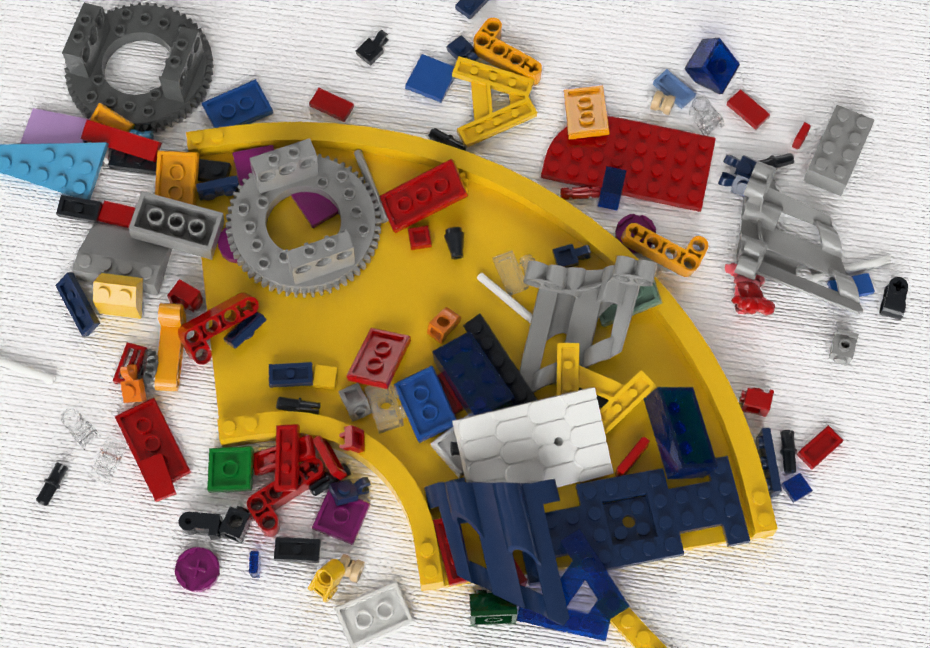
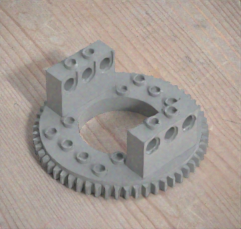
(316, 264)

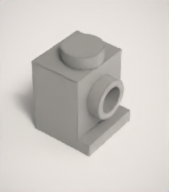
(843, 339)

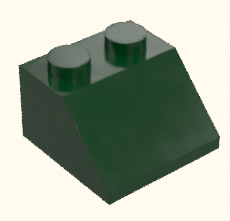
(490, 609)

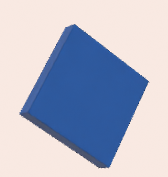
(430, 78)

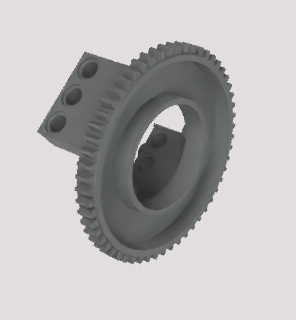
(101, 34)

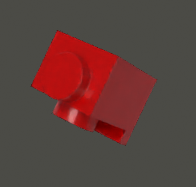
(186, 295)
(756, 401)

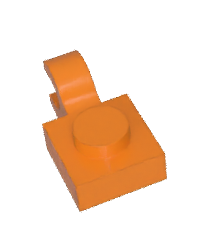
(132, 387)

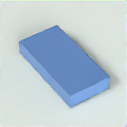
(671, 85)

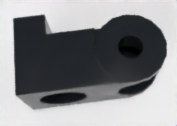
(199, 522)

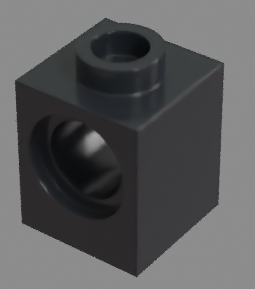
(236, 533)

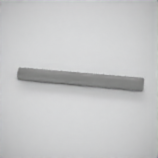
(368, 179)

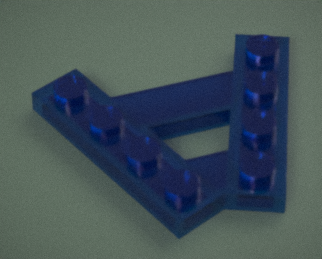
(589, 568)

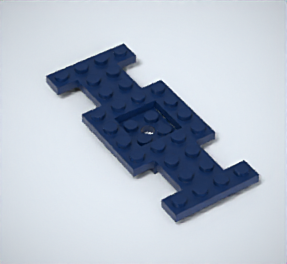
(657, 517)

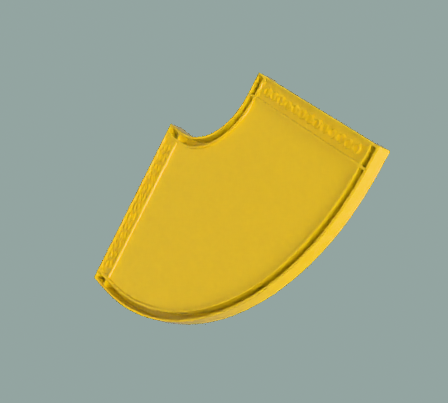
(409, 288)

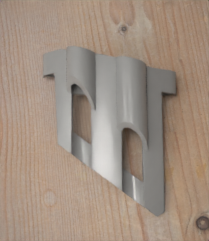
(777, 254)
(571, 304)

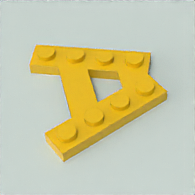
(482, 80)
(621, 397)

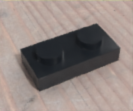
(79, 209)
(297, 550)

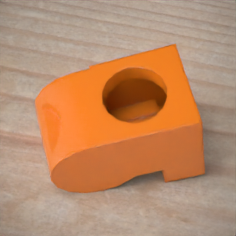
(443, 324)

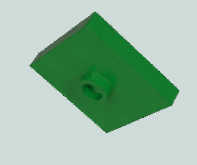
(230, 469)

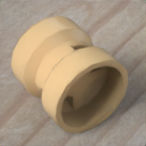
(667, 103)
(353, 568)

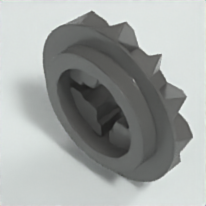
(149, 366)

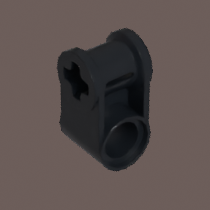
(894, 298)

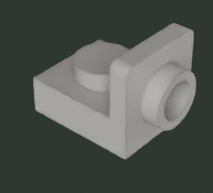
(355, 402)

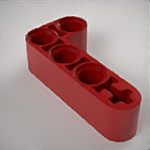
(219, 324)
(271, 504)

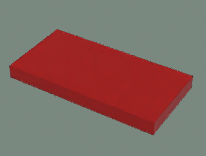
(423, 195)
(150, 435)

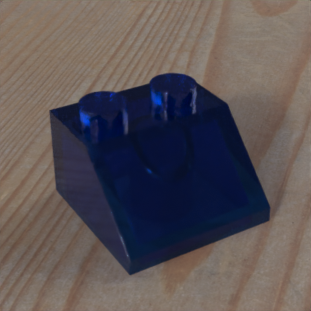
(712, 65)

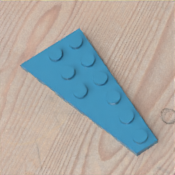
(56, 166)

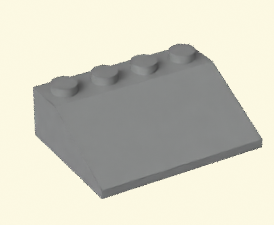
(114, 252)

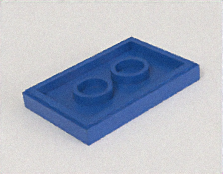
(238, 106)
(425, 404)

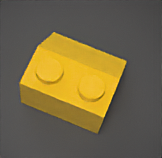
(118, 295)

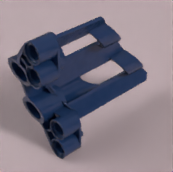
(506, 520)

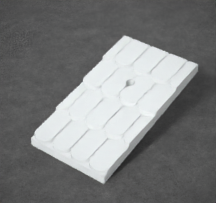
(536, 441)

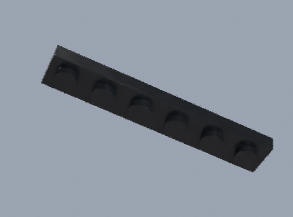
(208, 169)
(500, 359)

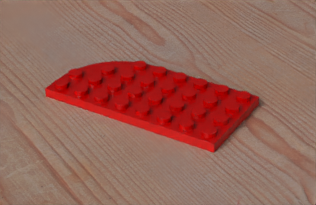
(659, 161)

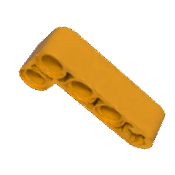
(527, 65)
(663, 245)
(170, 347)

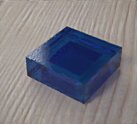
(796, 488)
(255, 564)

